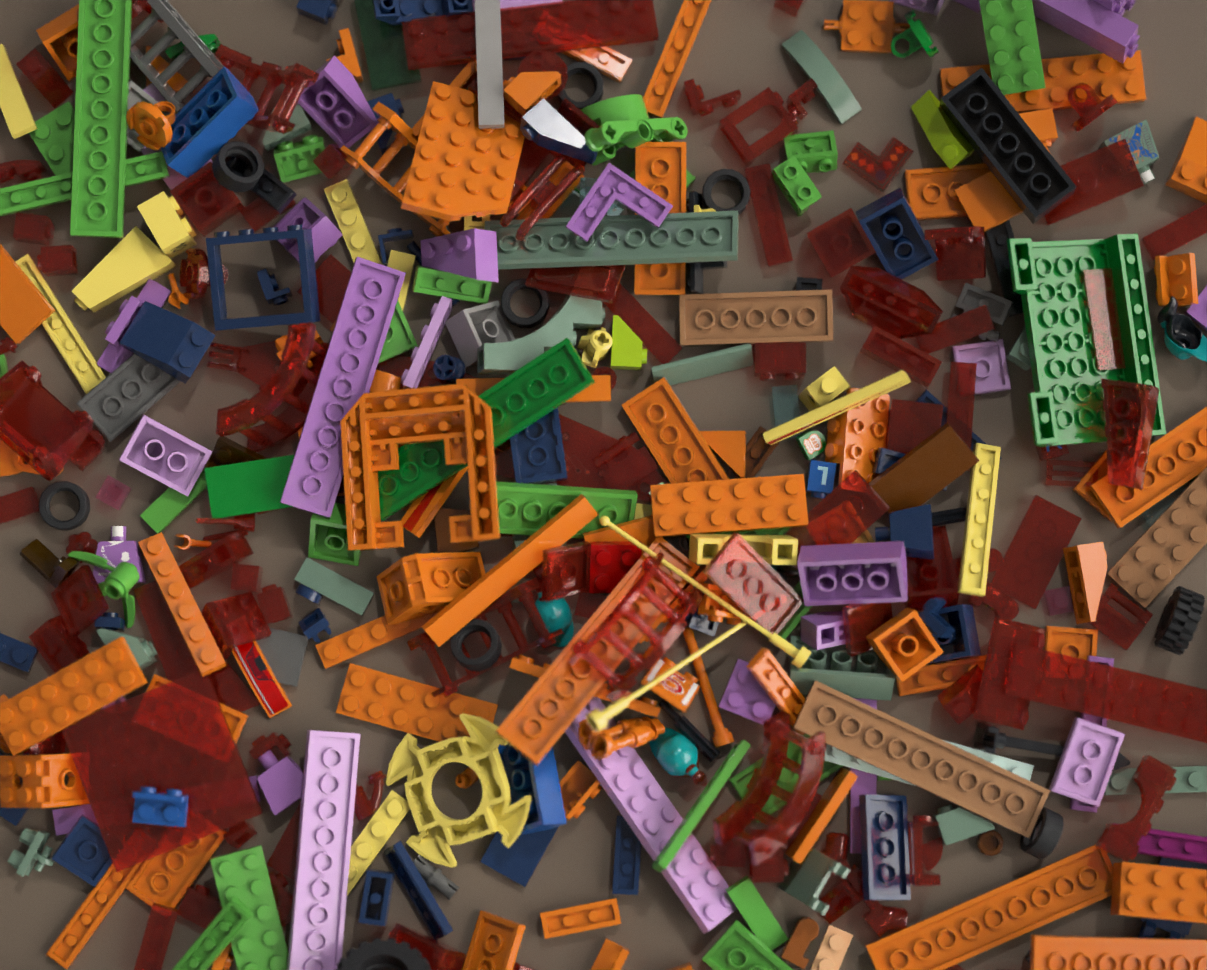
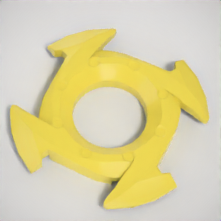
(494, 812)

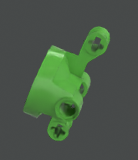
(627, 123)

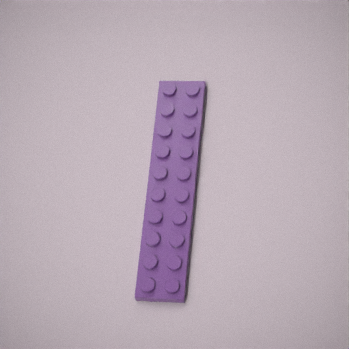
(341, 382)

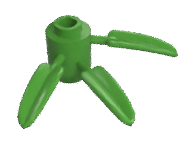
(117, 583)

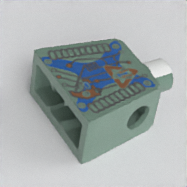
(1141, 147)

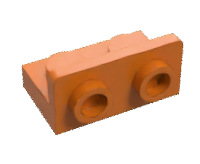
(1176, 278)

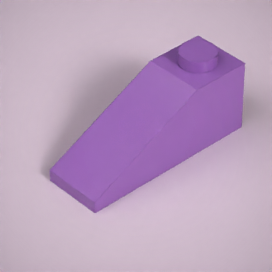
(823, 629)

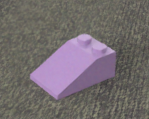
(165, 455)

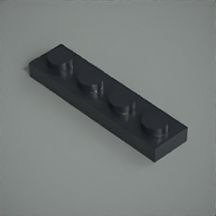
(997, 243)

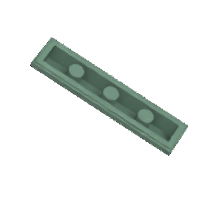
(704, 365)

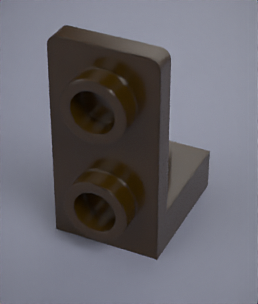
(47, 564)

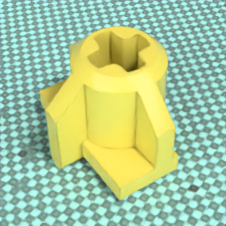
(595, 346)

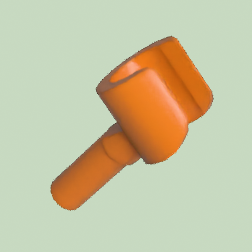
(176, 296)
(191, 542)

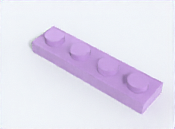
(430, 336)

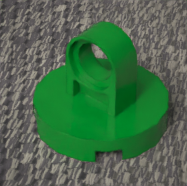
(916, 36)

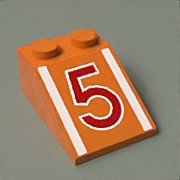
(674, 689)

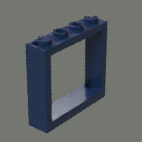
(307, 271)

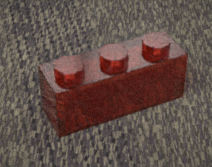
(900, 356)

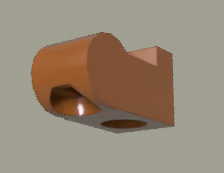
(802, 934)

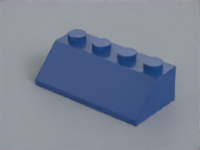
(208, 123)
(539, 782)

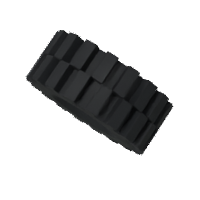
(1179, 620)

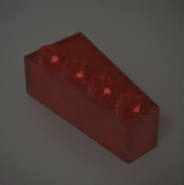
(1128, 429)

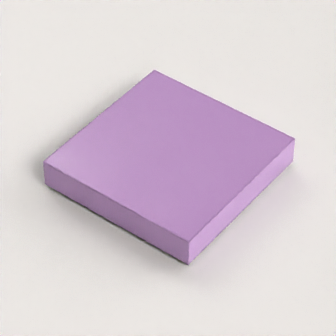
(991, 365)

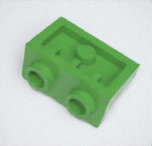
(813, 150)
(297, 159)
(796, 185)

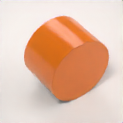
(384, 382)

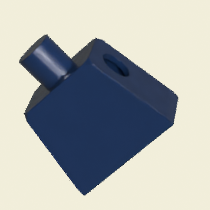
(912, 527)

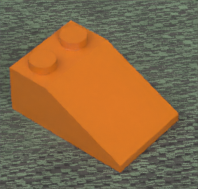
(1190, 166)

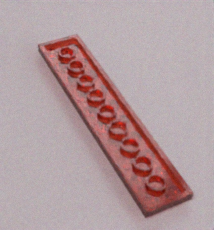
(543, 26)
(1107, 692)

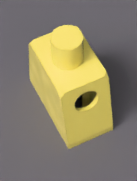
(824, 389)

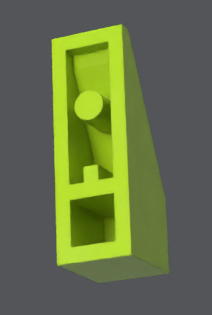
(940, 131)

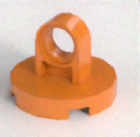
(151, 123)

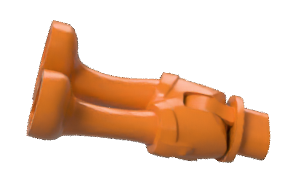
(628, 732)

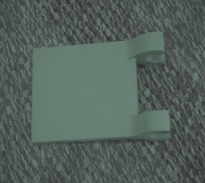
(809, 877)

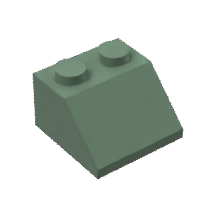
(142, 649)

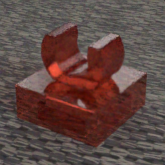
(239, 834)

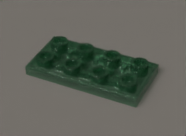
(384, 50)

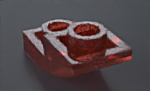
(26, 170)

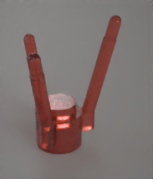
(243, 522)

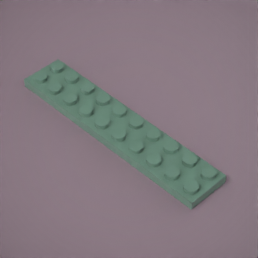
(620, 241)

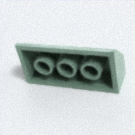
(855, 676)

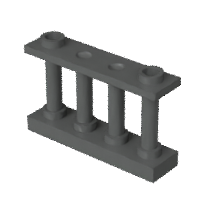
(193, 48)

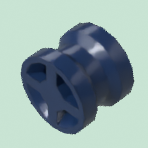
(444, 364)

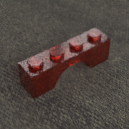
(1152, 780)

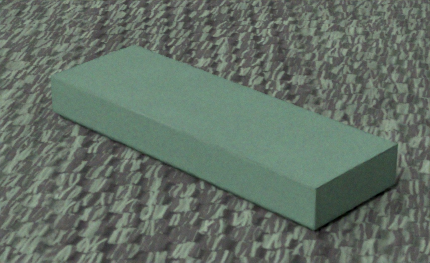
(334, 586)

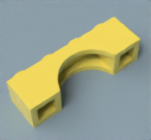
(772, 548)

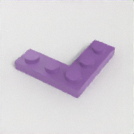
(618, 186)

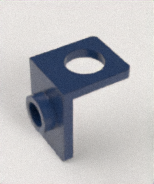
(392, 235)

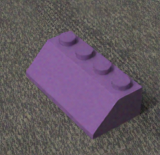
(853, 573)

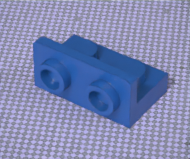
(160, 808)

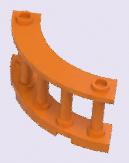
(404, 136)

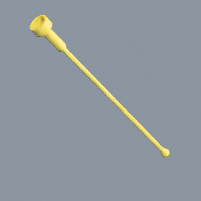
(799, 656)
(597, 718)

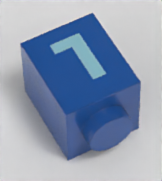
(820, 478)

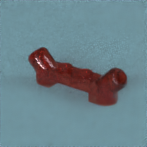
(879, 917)

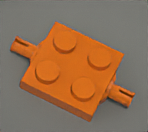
(866, 26)

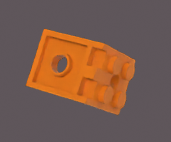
(41, 781)

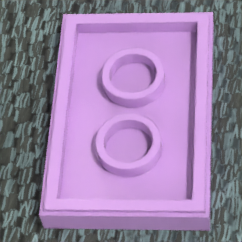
(1086, 761)

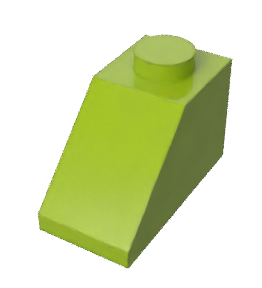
(626, 347)

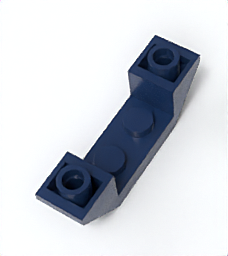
(401, 11)

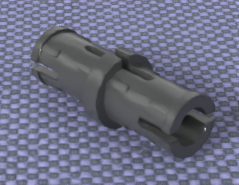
(435, 877)

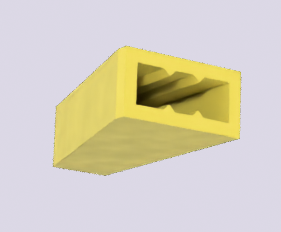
(122, 271)

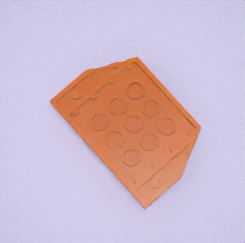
(457, 164)

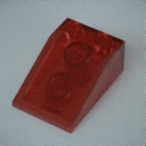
(932, 576)

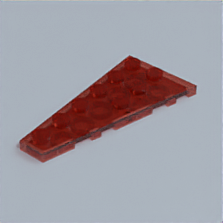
(176, 656)

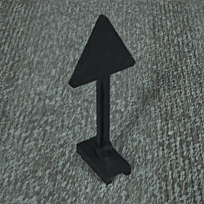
(993, 738)

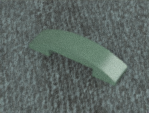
(818, 67)

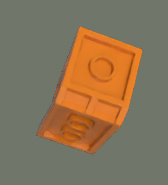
(426, 582)

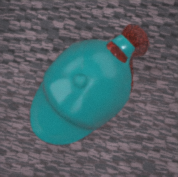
(556, 616)
(678, 756)

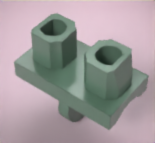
(26, 862)

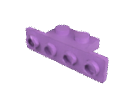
(115, 354)

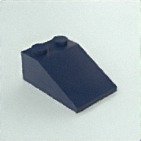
(896, 234)
(167, 341)
(964, 641)

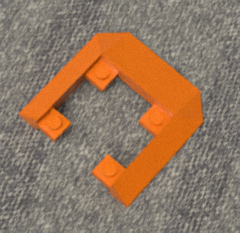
(414, 416)

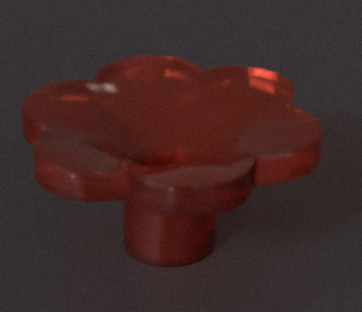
(88, 544)

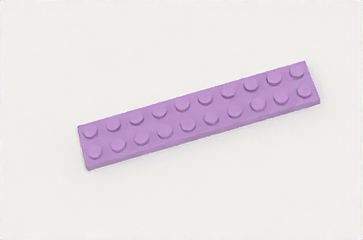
(654, 822)
(323, 850)

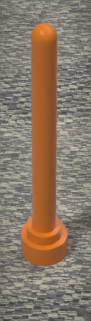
(721, 734)

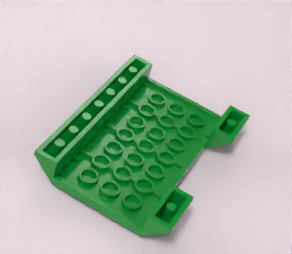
(1065, 378)

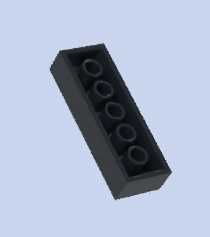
(1007, 145)

